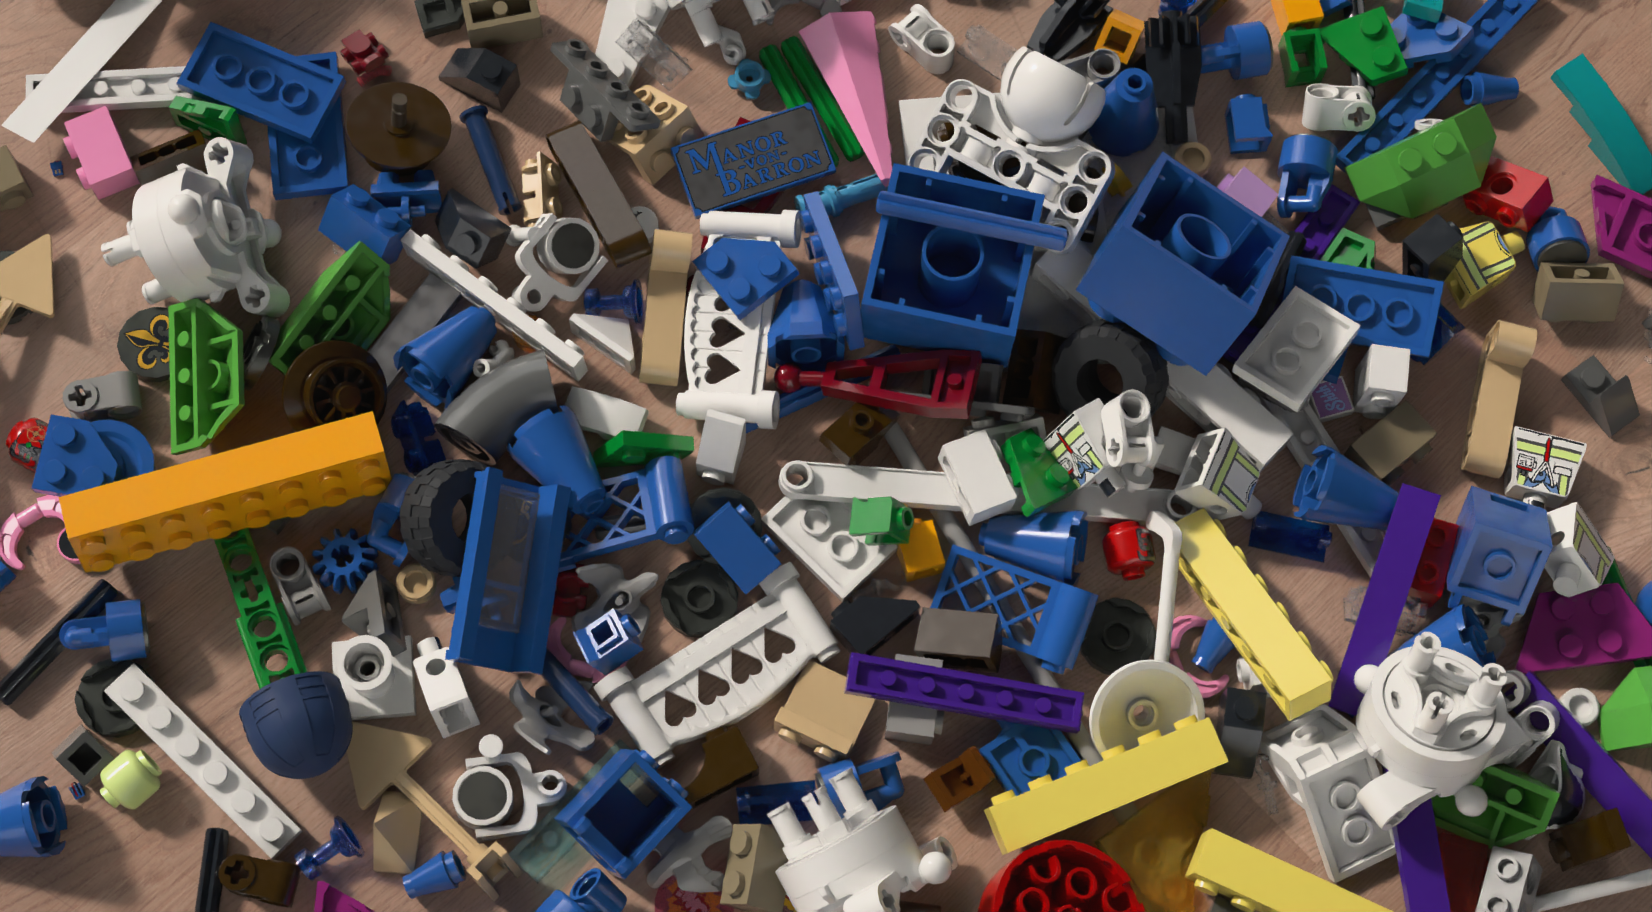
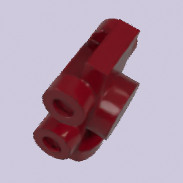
(363, 50)
(568, 593)

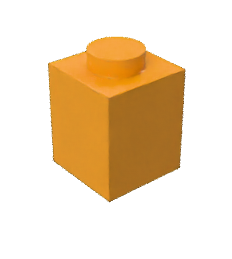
(1297, 14)
(1121, 35)
(923, 553)

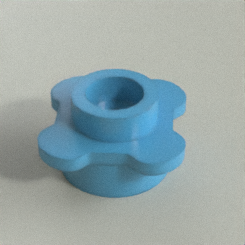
(752, 69)

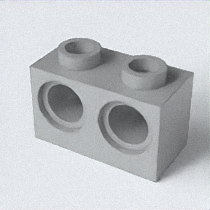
(1509, 882)

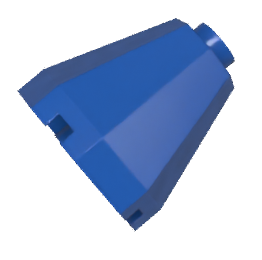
(803, 329)

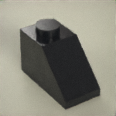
(482, 76)
(470, 230)
(1432, 250)
(871, 622)
(1240, 730)

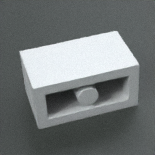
(978, 476)

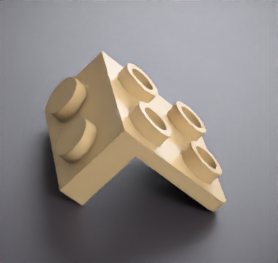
(652, 147)
(822, 714)

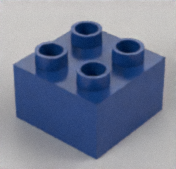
(1183, 265)
(945, 284)

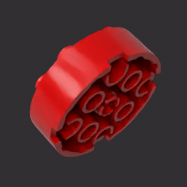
(1060, 879)

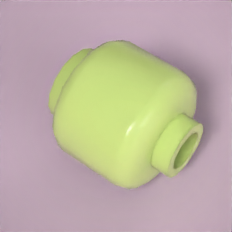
(130, 779)

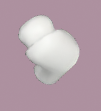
(732, 46)
(501, 354)

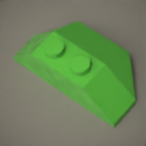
(1427, 166)
(343, 305)
(204, 374)
(1627, 714)
(1515, 808)

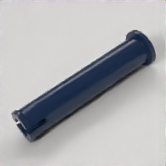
(490, 158)
(575, 695)

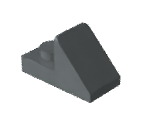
(1606, 400)
(377, 612)

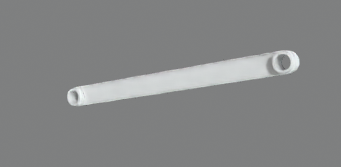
(933, 491)

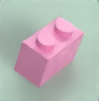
(101, 153)

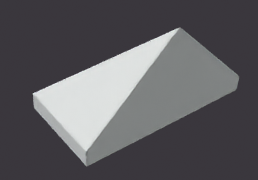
(607, 336)

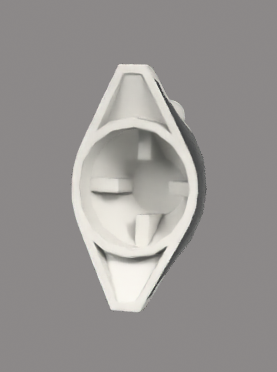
(1557, 772)

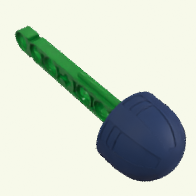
(297, 717)

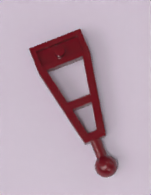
(950, 396)

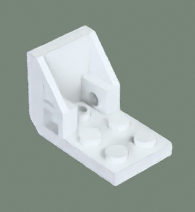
(1323, 770)

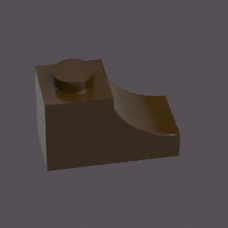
(725, 766)
(1589, 840)

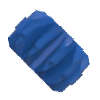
(338, 548)

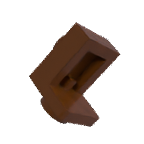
(960, 779)

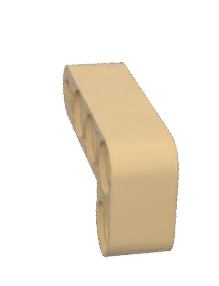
(665, 307)
(1495, 397)

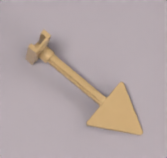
(28, 281)
(381, 759)

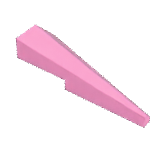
(848, 58)

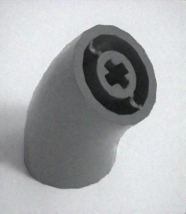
(497, 405)

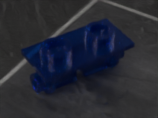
(411, 426)
(1290, 536)
(759, 800)

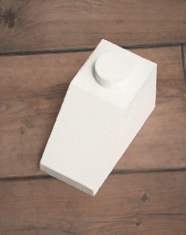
(721, 447)

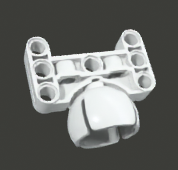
(1037, 105)

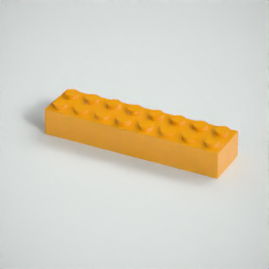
(225, 493)

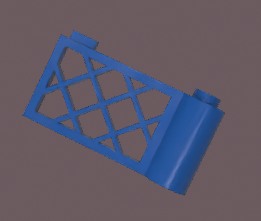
(664, 510)
(1063, 615)

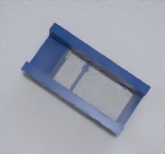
(508, 574)

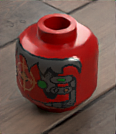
(26, 442)
(1128, 550)

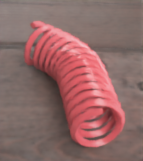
(379, 72)

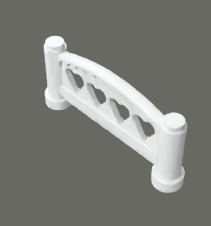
(744, 391)
(642, 700)

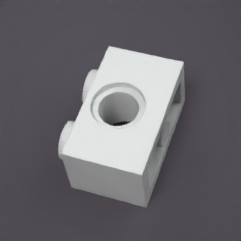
(1381, 380)

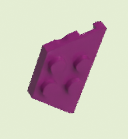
(1623, 225)
(1584, 631)

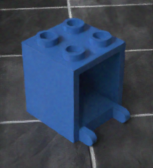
(1498, 552)
(615, 822)

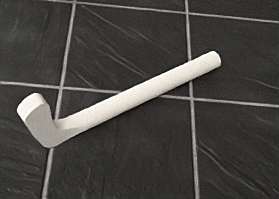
(1172, 537)
(1592, 890)

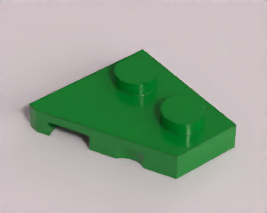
(1367, 45)
(639, 448)

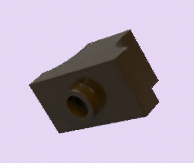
(858, 432)

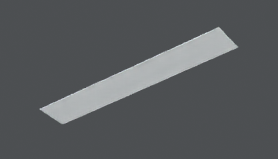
(78, 67)

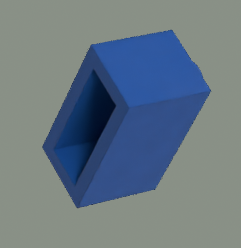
(358, 217)
(738, 547)

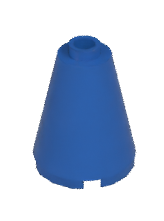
(1128, 116)
(445, 355)
(557, 453)
(1342, 493)
(1039, 543)
(1460, 632)
(31, 820)

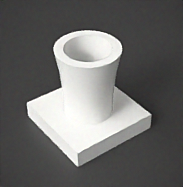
(385, 692)

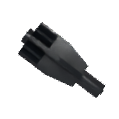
(1068, 27)
(1175, 67)

